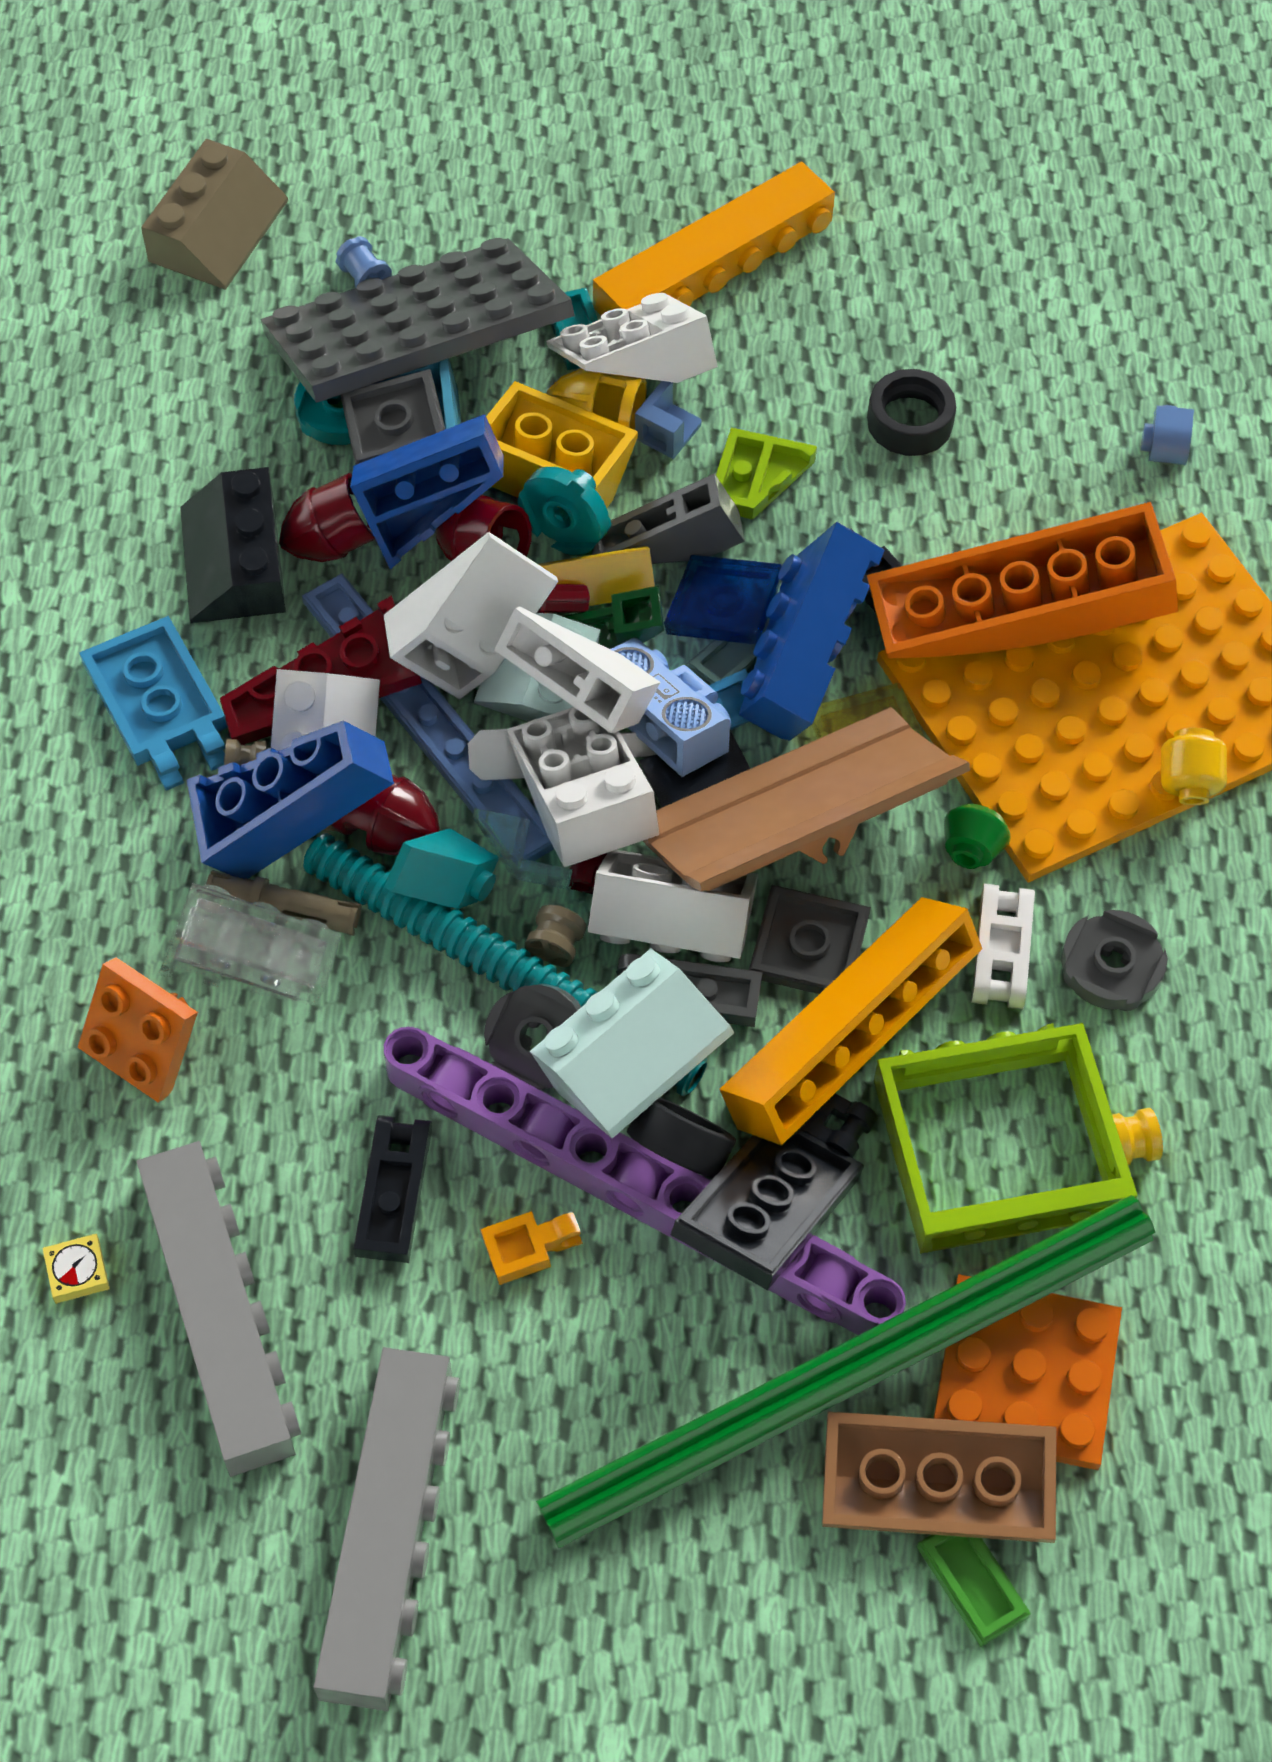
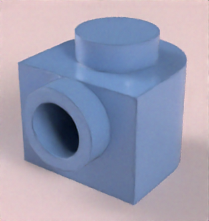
(1169, 435)

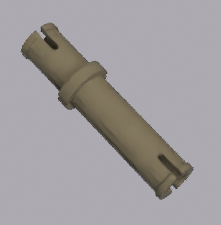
(335, 914)

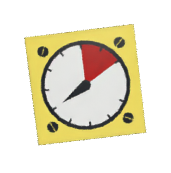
(75, 1268)

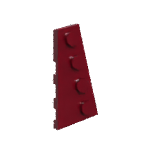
(355, 651)

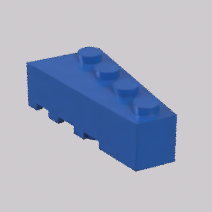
(285, 796)

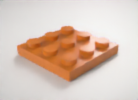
(1038, 1369)

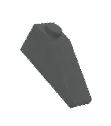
(681, 524)

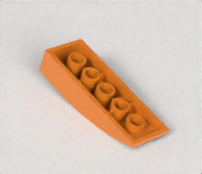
(1029, 588)

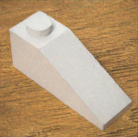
(578, 670)

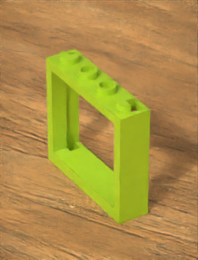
(1018, 1214)

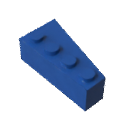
(806, 630)

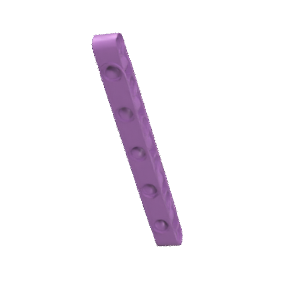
(627, 1177)

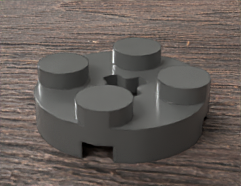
(1108, 986)
(509, 1022)

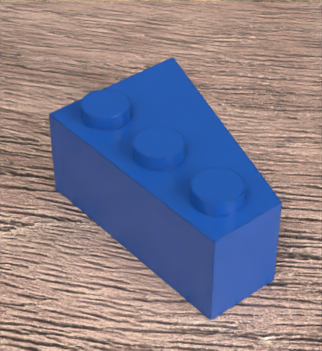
(425, 483)

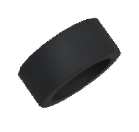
(904, 438)
(682, 1137)

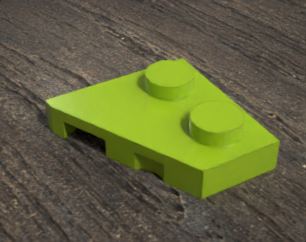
(760, 468)

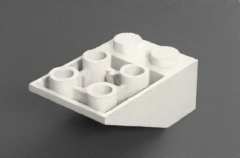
(648, 341)
(459, 614)
(584, 785)

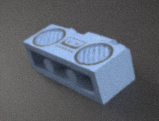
(683, 716)

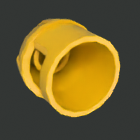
(602, 394)

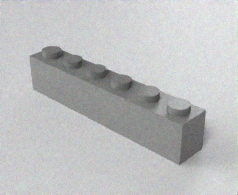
(216, 1309)
(384, 1531)

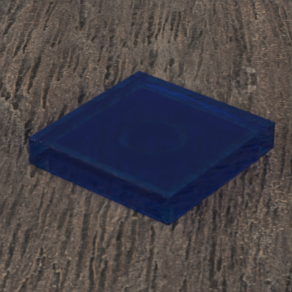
(723, 599)

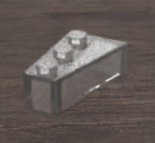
(250, 945)

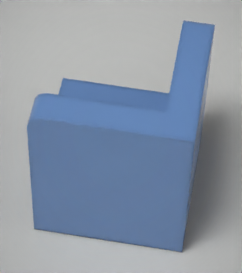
(664, 424)

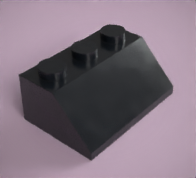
(232, 548)

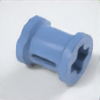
(357, 259)

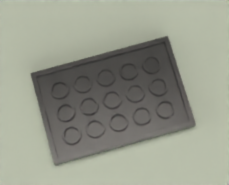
(415, 318)

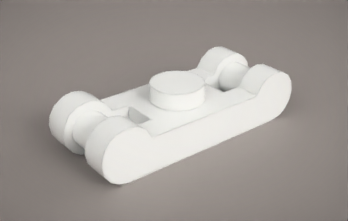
(1004, 945)

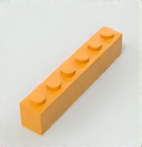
(722, 242)
(850, 1020)

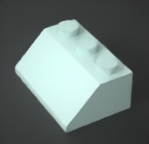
(631, 1042)

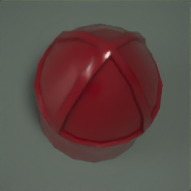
(479, 518)
(324, 523)
(392, 817)

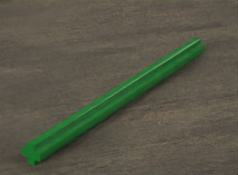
(844, 1371)

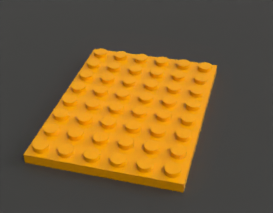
(1076, 726)

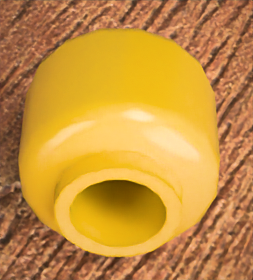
(1194, 765)

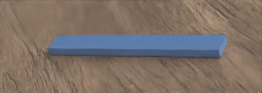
(433, 724)

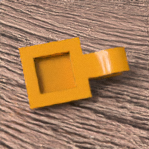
(521, 1246)

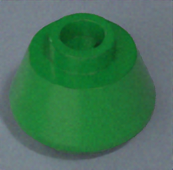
(974, 835)

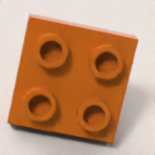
(137, 1029)

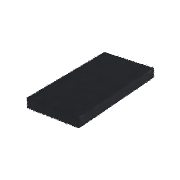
(767, 1204)

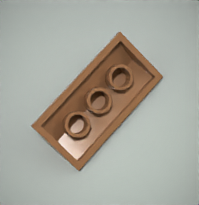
(940, 1477)

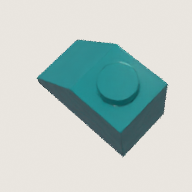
(443, 870)

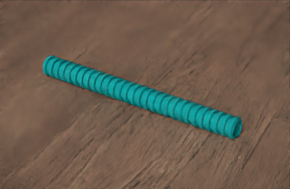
(445, 928)

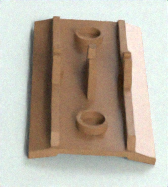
(800, 801)

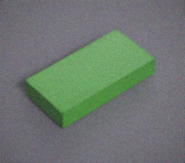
(974, 1584)

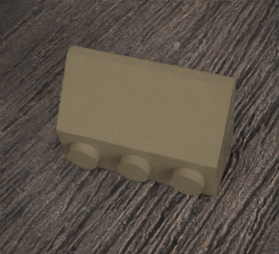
(212, 215)

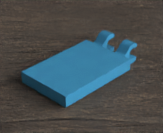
(157, 697)

